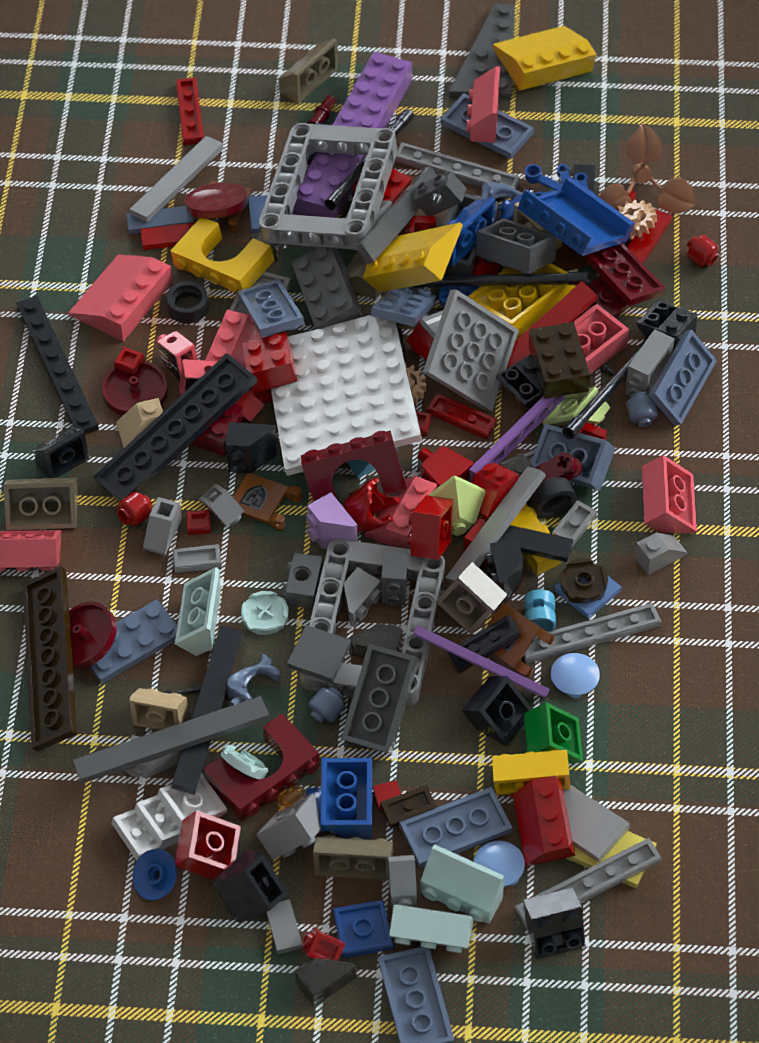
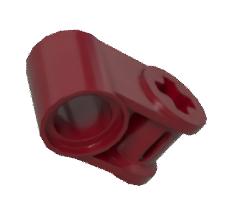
(561, 468)

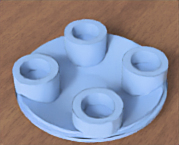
(575, 674)
(503, 859)

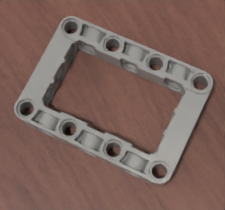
(276, 220)
(370, 559)

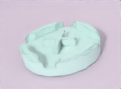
(264, 613)
(244, 762)

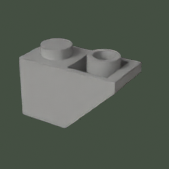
(162, 526)
(359, 594)

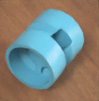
(540, 608)

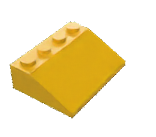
(545, 57)
(413, 259)
(521, 304)

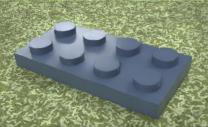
(510, 132)
(404, 305)
(271, 308)
(682, 377)
(136, 640)
(456, 825)
(415, 997)

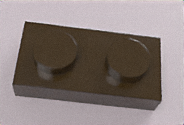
(407, 805)

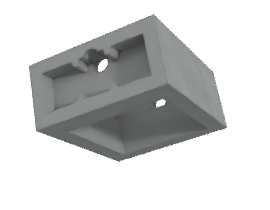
(649, 363)

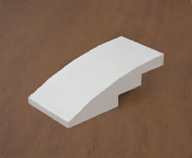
(158, 819)

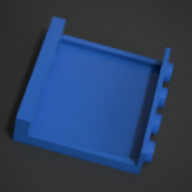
(577, 217)

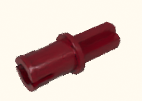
(323, 111)

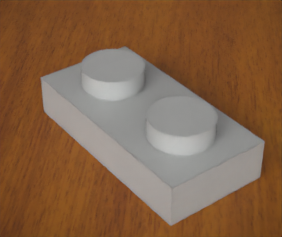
(575, 522)

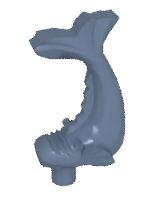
(498, 190)
(238, 681)

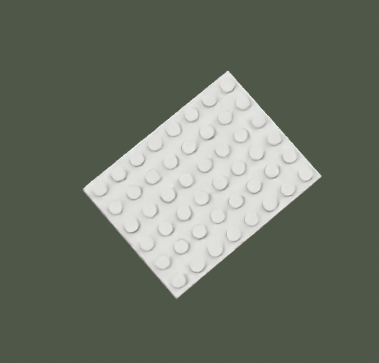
(346, 389)

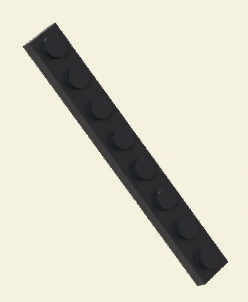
(57, 365)

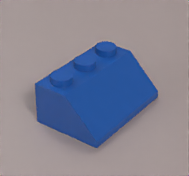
(473, 218)
(347, 796)

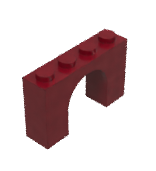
(375, 449)
(248, 795)

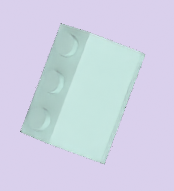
(199, 613)
(462, 884)
(431, 928)

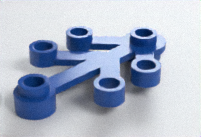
(534, 175)

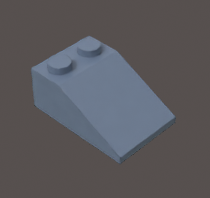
(591, 451)

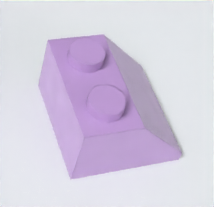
(329, 521)

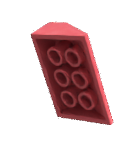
(123, 294)

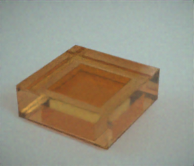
(290, 796)

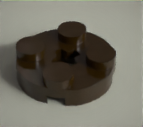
(579, 592)

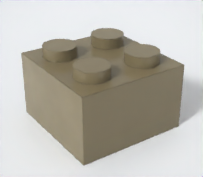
(471, 598)

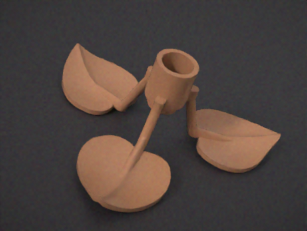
(643, 147)

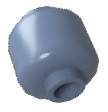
(641, 409)
(326, 705)

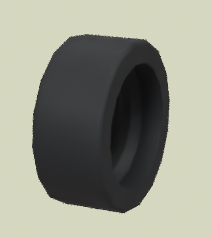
(184, 289)
(553, 498)

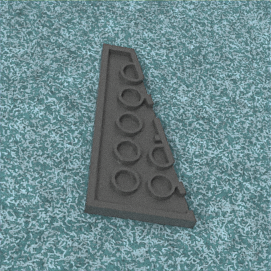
(482, 57)

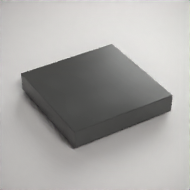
(319, 653)

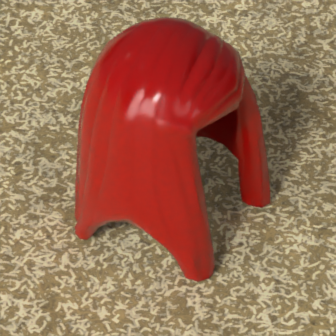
(368, 501)

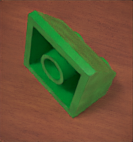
(553, 729)

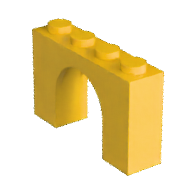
(232, 274)

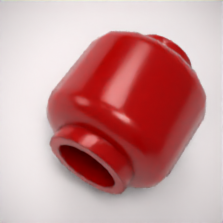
(702, 250)
(134, 509)

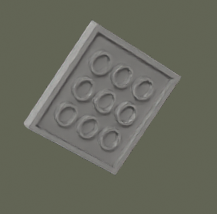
(470, 350)

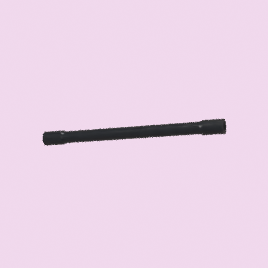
(339, 194)
(569, 278)
(595, 403)

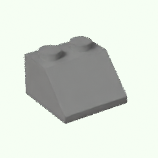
(291, 828)

